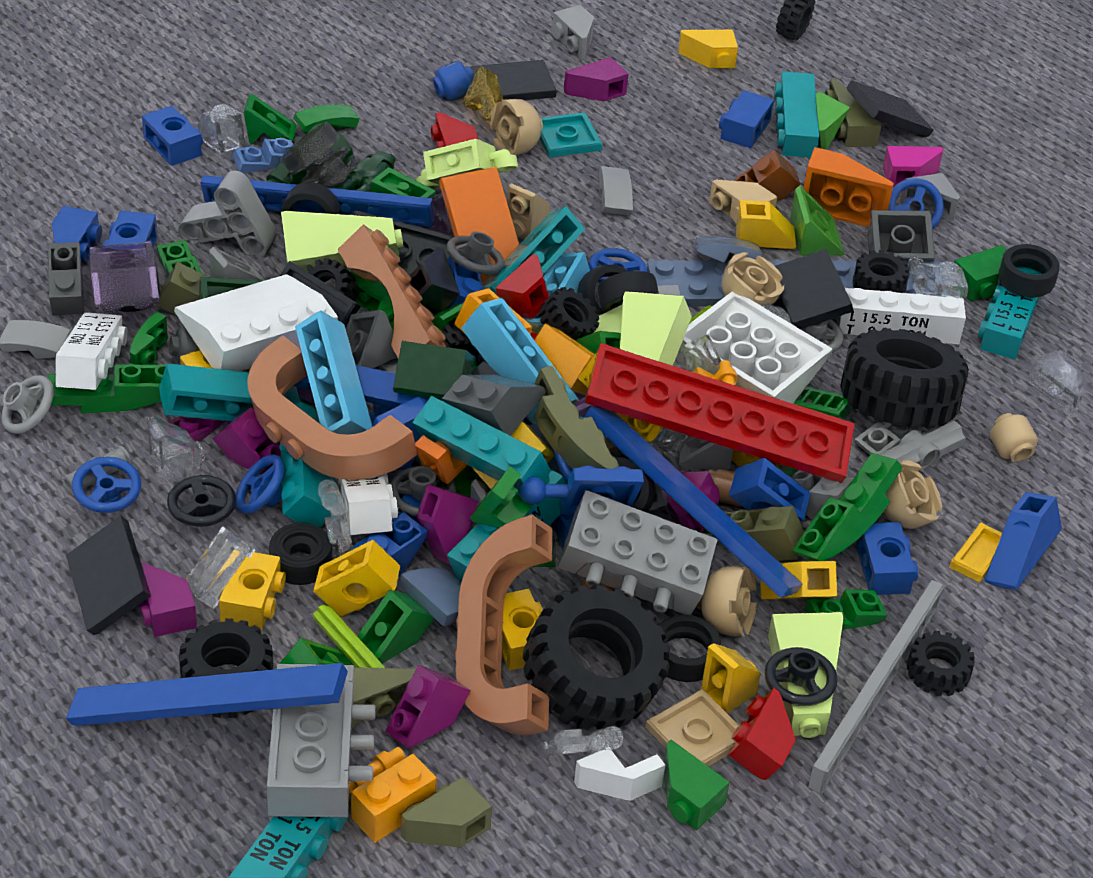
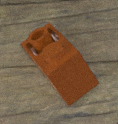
(773, 174)

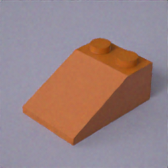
(846, 187)

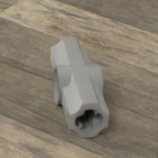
(928, 446)

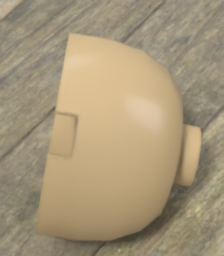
(516, 126)
(752, 279)
(912, 498)
(727, 599)

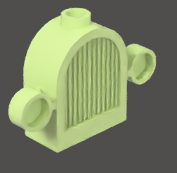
(463, 158)

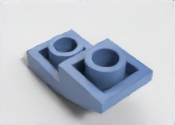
(257, 159)

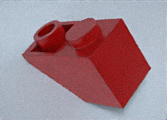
(451, 131)
(525, 288)
(765, 737)

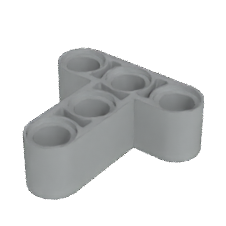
(235, 214)

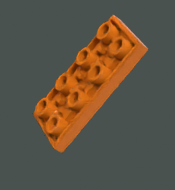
(479, 204)

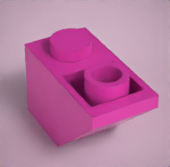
(910, 162)

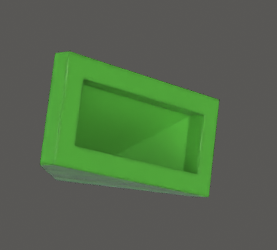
(830, 117)

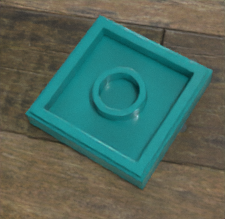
(569, 135)

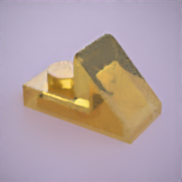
(483, 92)

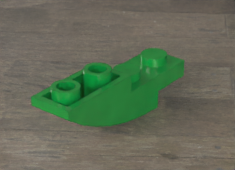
(125, 390)
(847, 519)

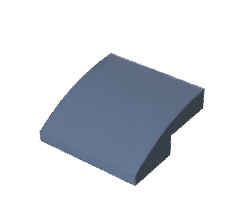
(720, 246)
(435, 591)

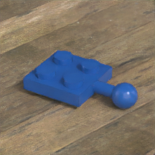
(616, 484)

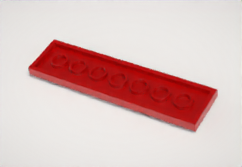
(720, 413)

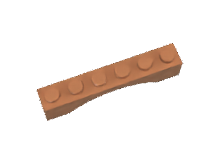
(372, 260)

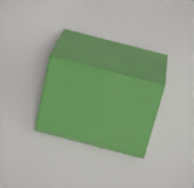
(813, 226)

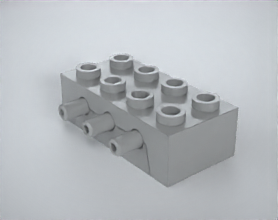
(638, 554)
(313, 755)

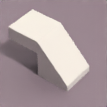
(607, 776)

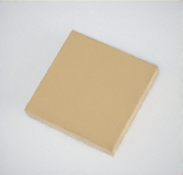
(696, 726)

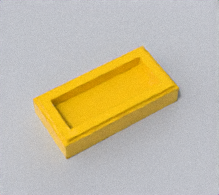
(977, 553)

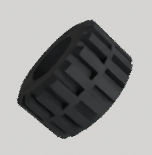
(223, 645)

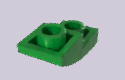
(337, 116)
(176, 252)
(148, 338)
(858, 608)

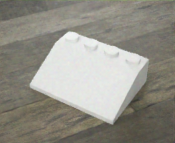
(244, 321)
(761, 346)

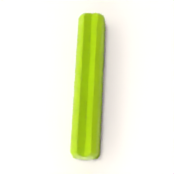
(345, 638)

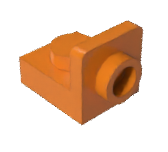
(439, 459)

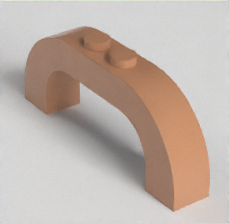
(332, 454)
(480, 626)

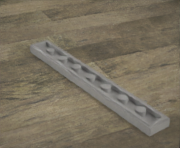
(875, 688)

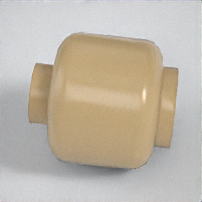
(1013, 437)

